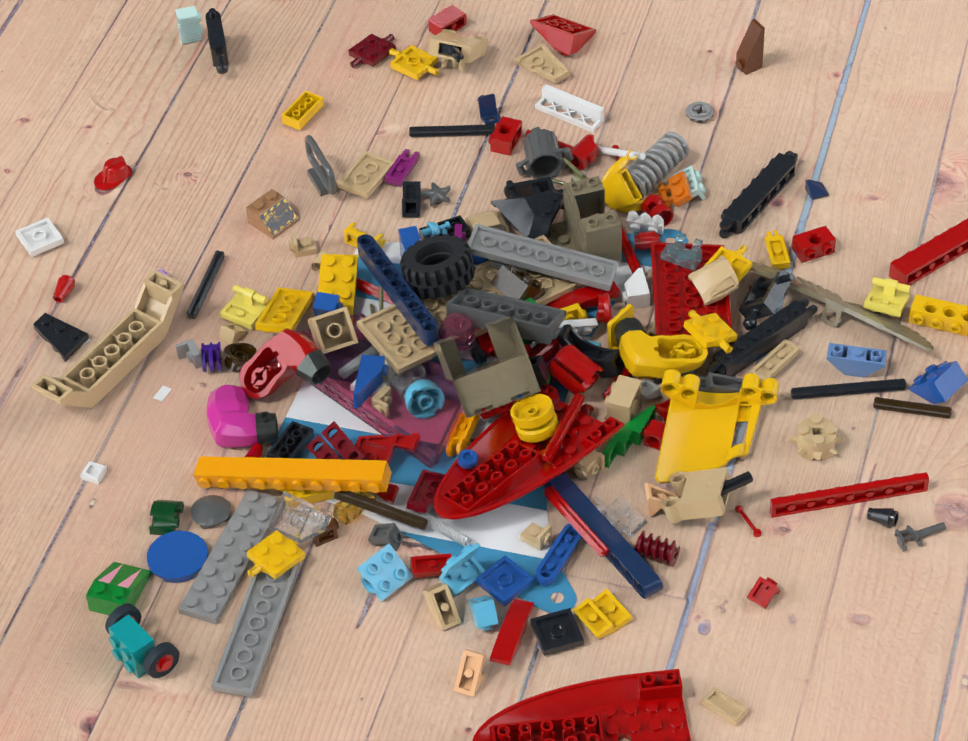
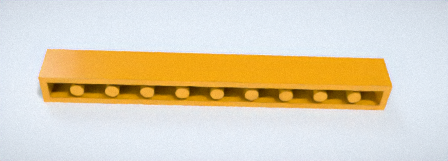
(293, 474)

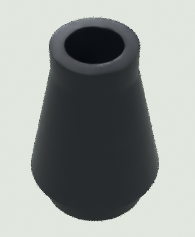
(884, 516)

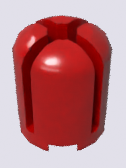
(574, 369)

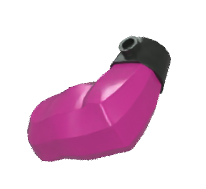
(233, 424)

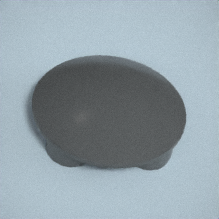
(210, 511)

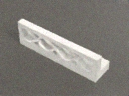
(573, 106)

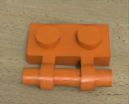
(678, 187)

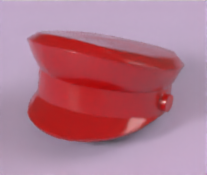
(604, 311)

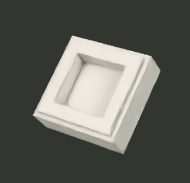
(93, 472)

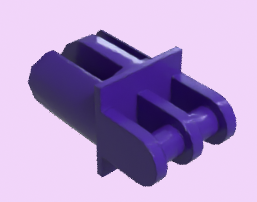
(210, 354)

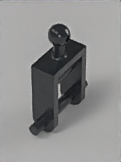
(217, 41)
(529, 187)
(764, 301)

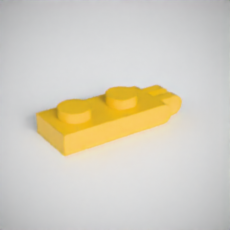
(776, 250)

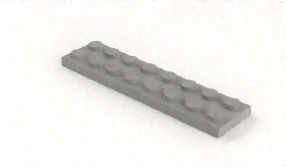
(542, 257)
(229, 558)
(254, 633)

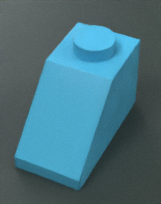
(483, 612)

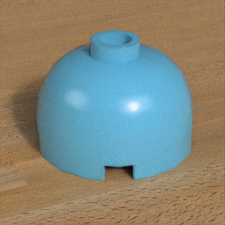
(423, 398)

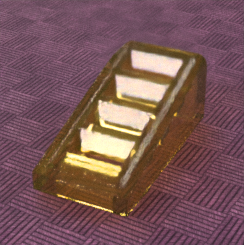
(345, 514)

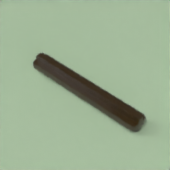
(912, 407)

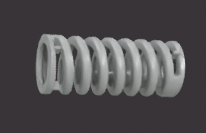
(658, 162)

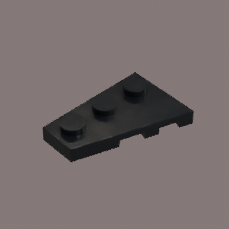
(61, 335)

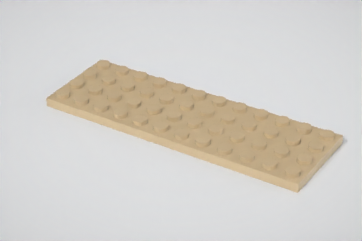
(403, 348)

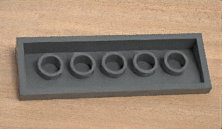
(533, 320)

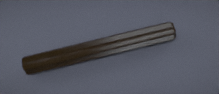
(382, 509)

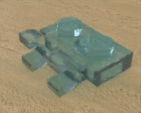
(681, 256)

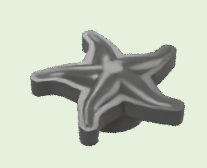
(436, 194)

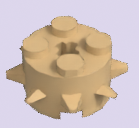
(816, 438)

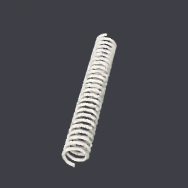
(442, 530)

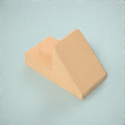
(655, 497)
(470, 672)

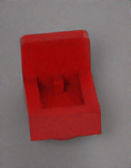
(485, 343)

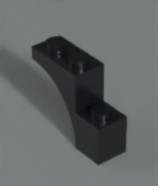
(606, 358)

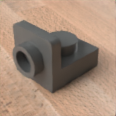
(386, 534)

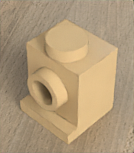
(590, 465)

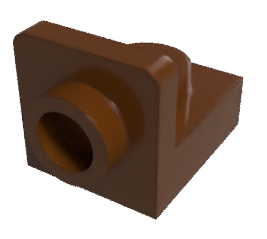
(329, 534)

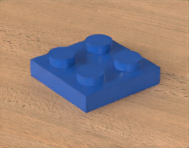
(504, 580)

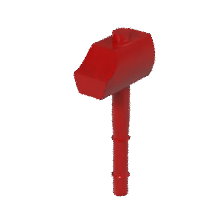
(583, 152)

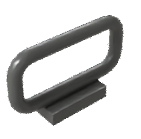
(320, 175)

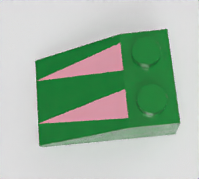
(115, 587)

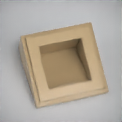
(231, 333)

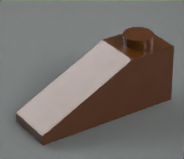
(750, 52)

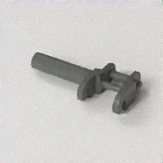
(916, 535)

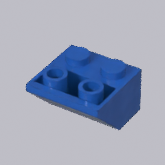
(939, 382)

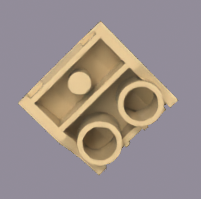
(489, 218)
(715, 280)

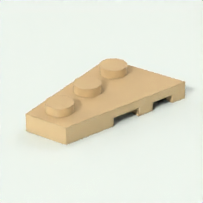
(543, 63)

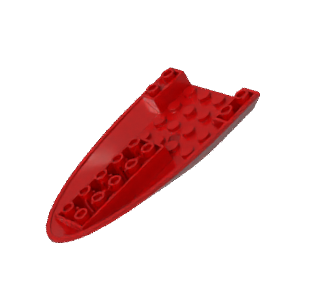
(513, 467)
(603, 709)

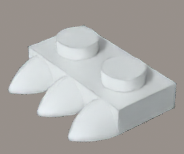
(644, 223)

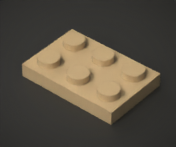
(365, 174)

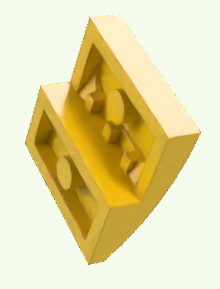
(603, 614)

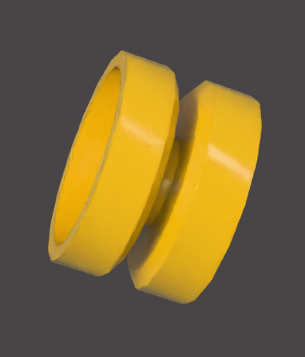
(534, 418)

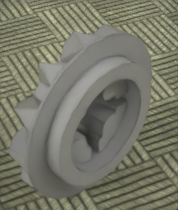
(694, 108)

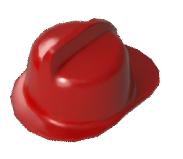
(113, 173)

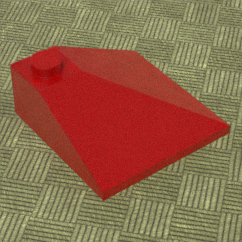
(563, 33)

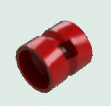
(656, 205)

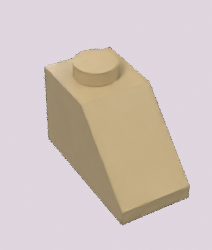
(441, 605)

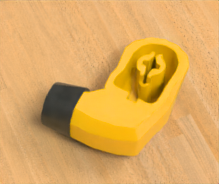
(656, 354)

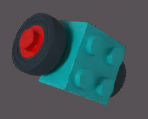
(136, 646)

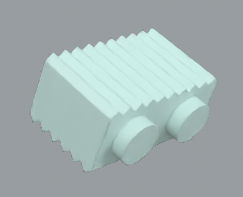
(189, 25)

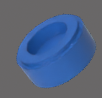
(467, 459)

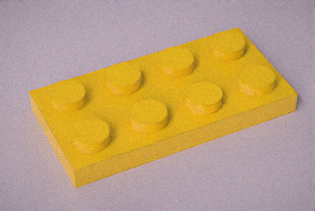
(339, 277)
(284, 310)

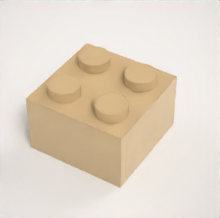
(332, 330)
(624, 399)

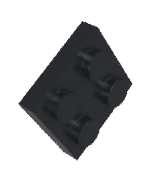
(557, 631)

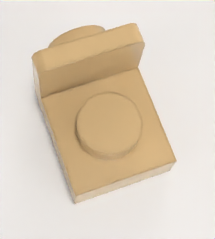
(303, 246)
(382, 400)
(537, 536)

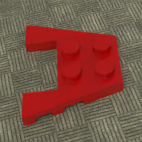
(382, 448)

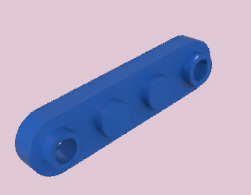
(558, 555)

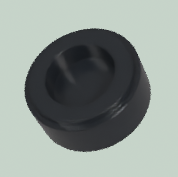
(478, 355)

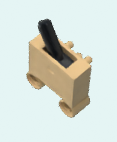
(457, 48)
(701, 493)

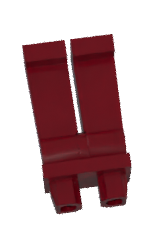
(339, 441)

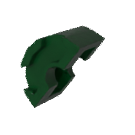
(165, 516)

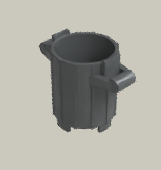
(542, 155)

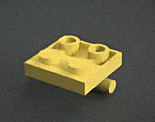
(887, 297)
(244, 307)

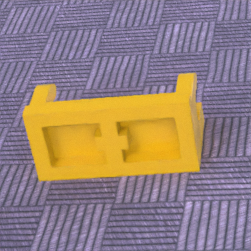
(351, 236)

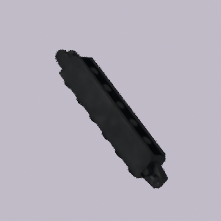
(758, 194)
(762, 338)

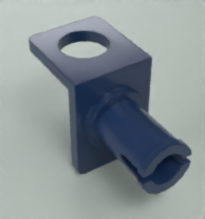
(488, 109)

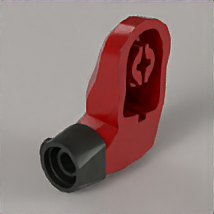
(280, 361)

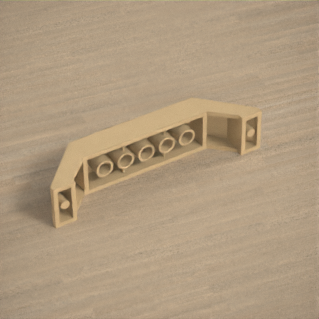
(119, 348)

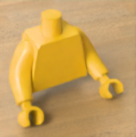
(620, 188)

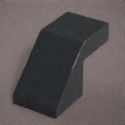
(411, 199)

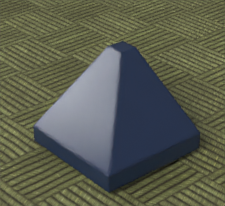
(815, 189)

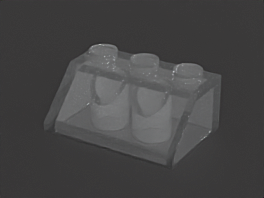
(299, 518)

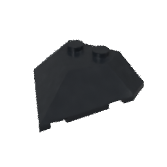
(531, 213)

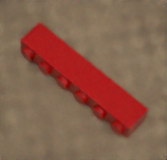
(931, 255)

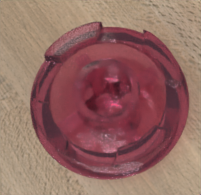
(458, 325)

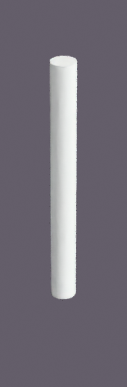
(618, 152)

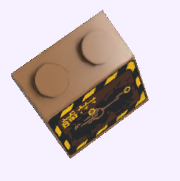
(271, 214)

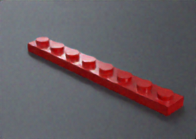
(849, 494)

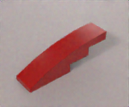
(586, 297)
(511, 632)

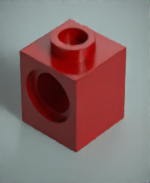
(654, 434)

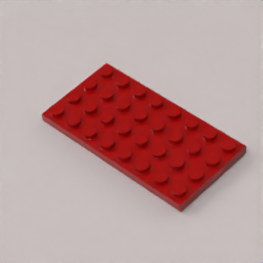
(677, 295)

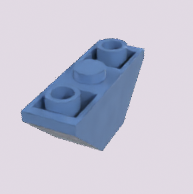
(856, 360)

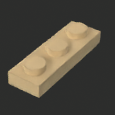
(776, 360)

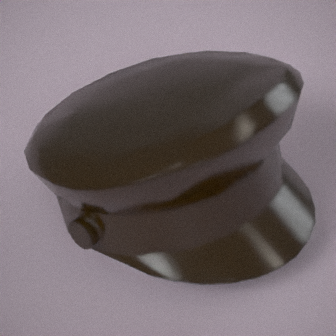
(238, 355)

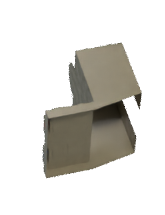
(592, 235)
(493, 382)

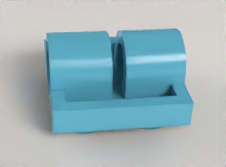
(384, 572)

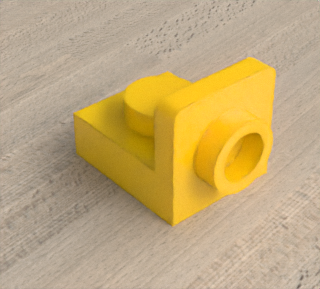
(575, 312)

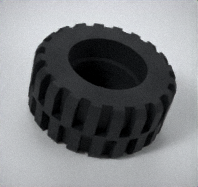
(438, 266)

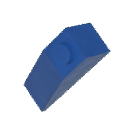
(369, 378)

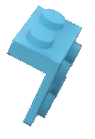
(461, 570)

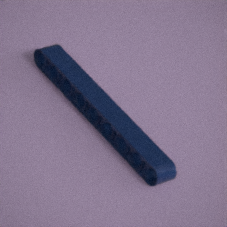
(398, 289)
(621, 553)

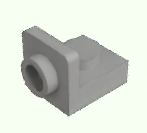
(189, 350)

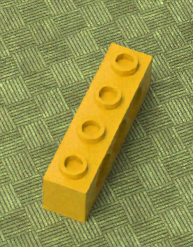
(939, 315)

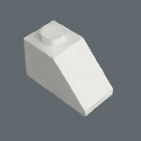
(636, 290)

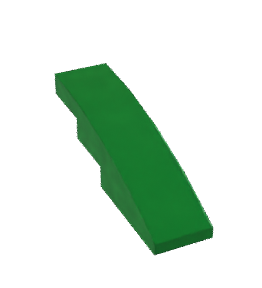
(629, 434)

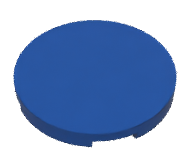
(177, 556)

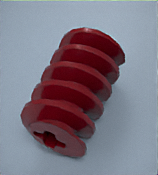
(657, 549)

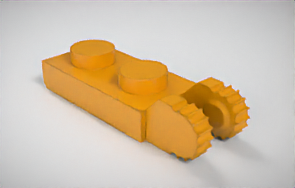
(461, 434)

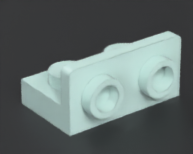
(694, 179)

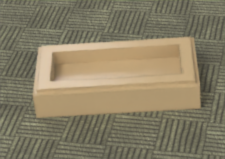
(725, 706)

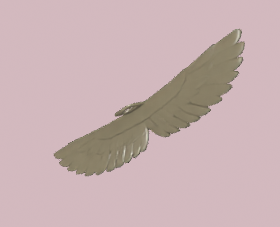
(836, 304)

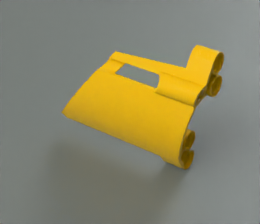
(703, 423)

